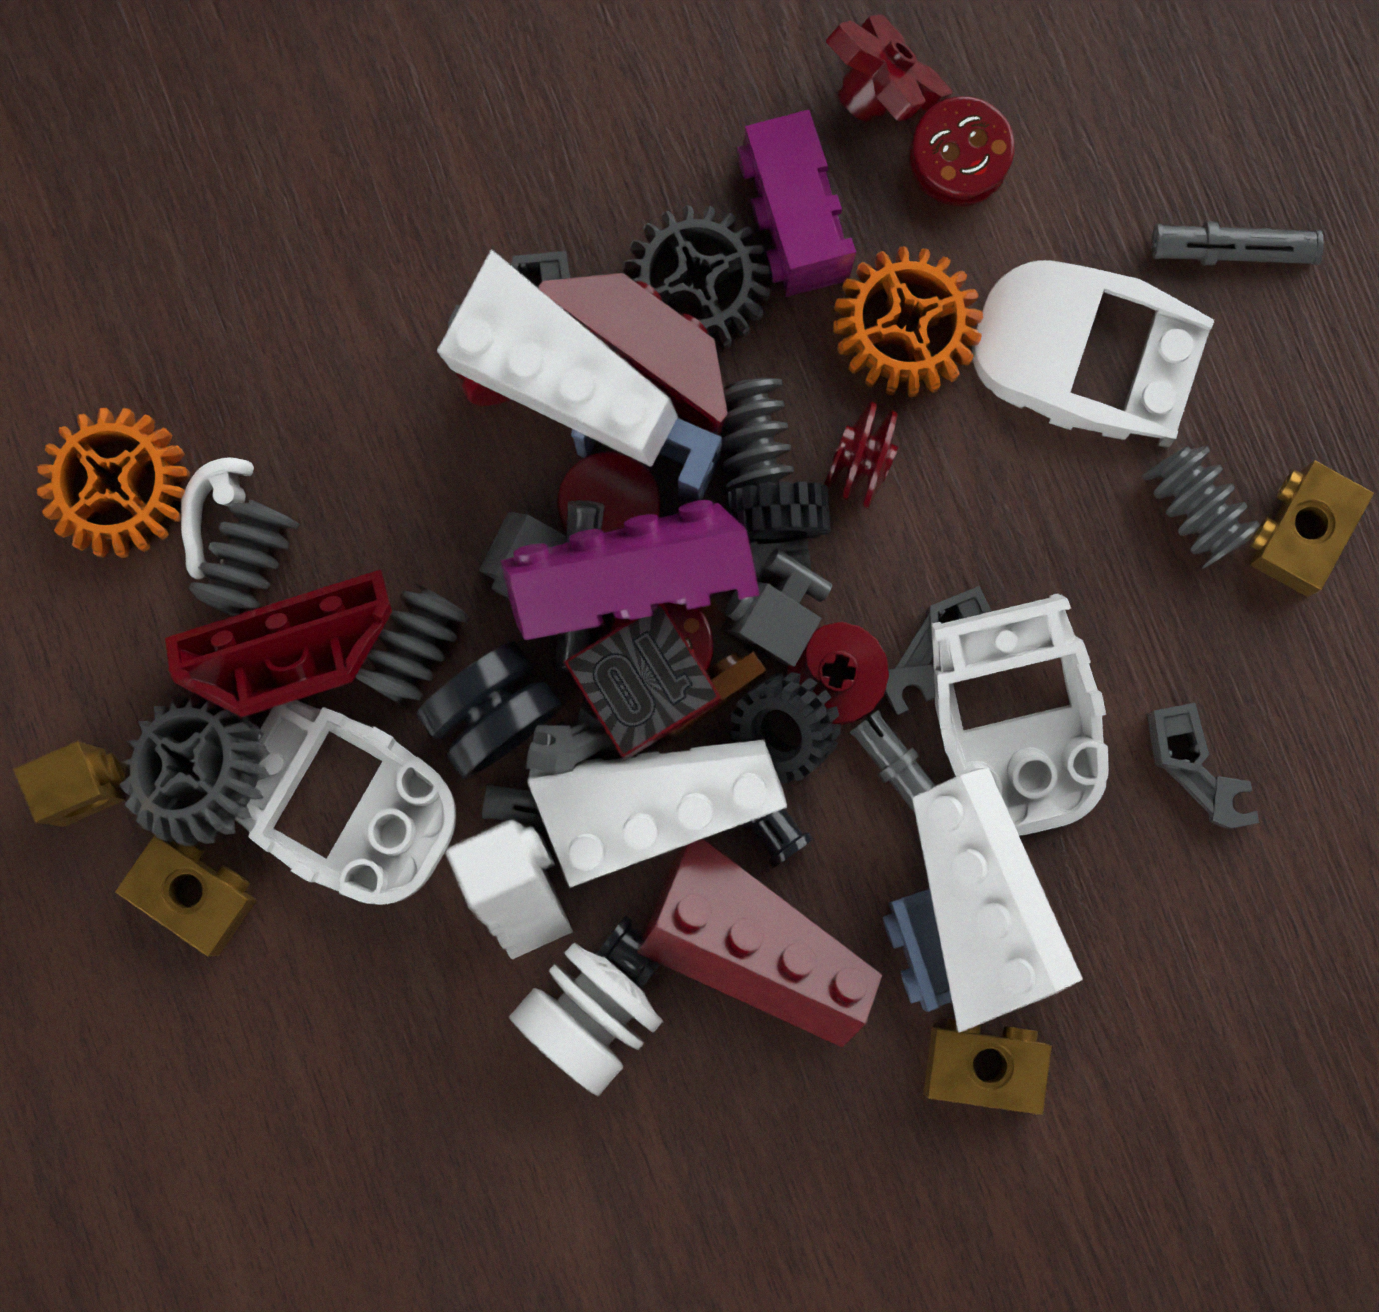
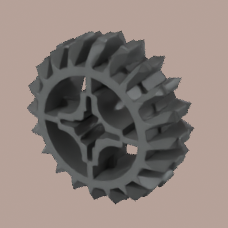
(717, 268)
(165, 781)

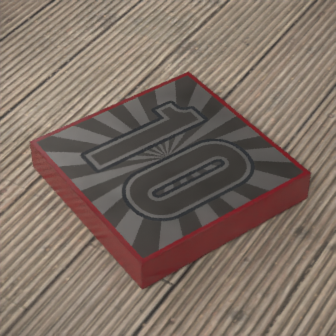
(643, 681)

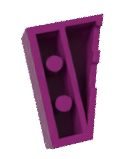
(796, 204)

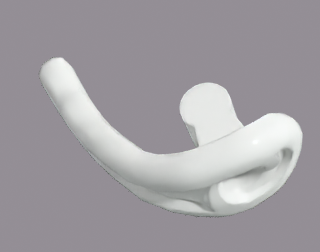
(222, 477)

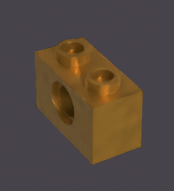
(1335, 507)
(71, 783)
(154, 889)
(1016, 1087)

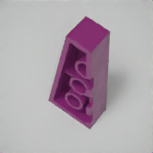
(629, 570)

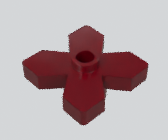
(883, 72)

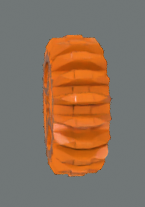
(926, 310)
(96, 493)

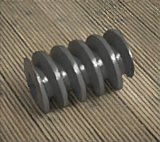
(753, 434)
(1201, 503)
(242, 557)
(411, 645)

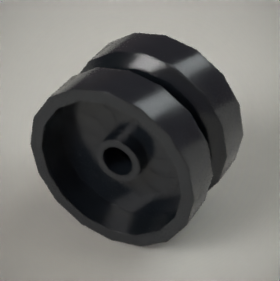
(484, 702)

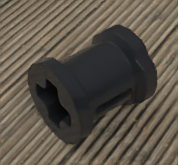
(778, 835)
(622, 950)

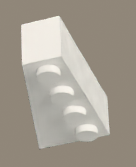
(546, 360)
(651, 803)
(510, 887)
(988, 903)

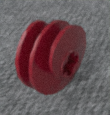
(864, 454)
(862, 658)

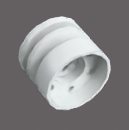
(586, 1018)

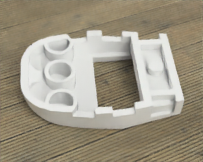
(1038, 332)
(1043, 763)
(395, 828)

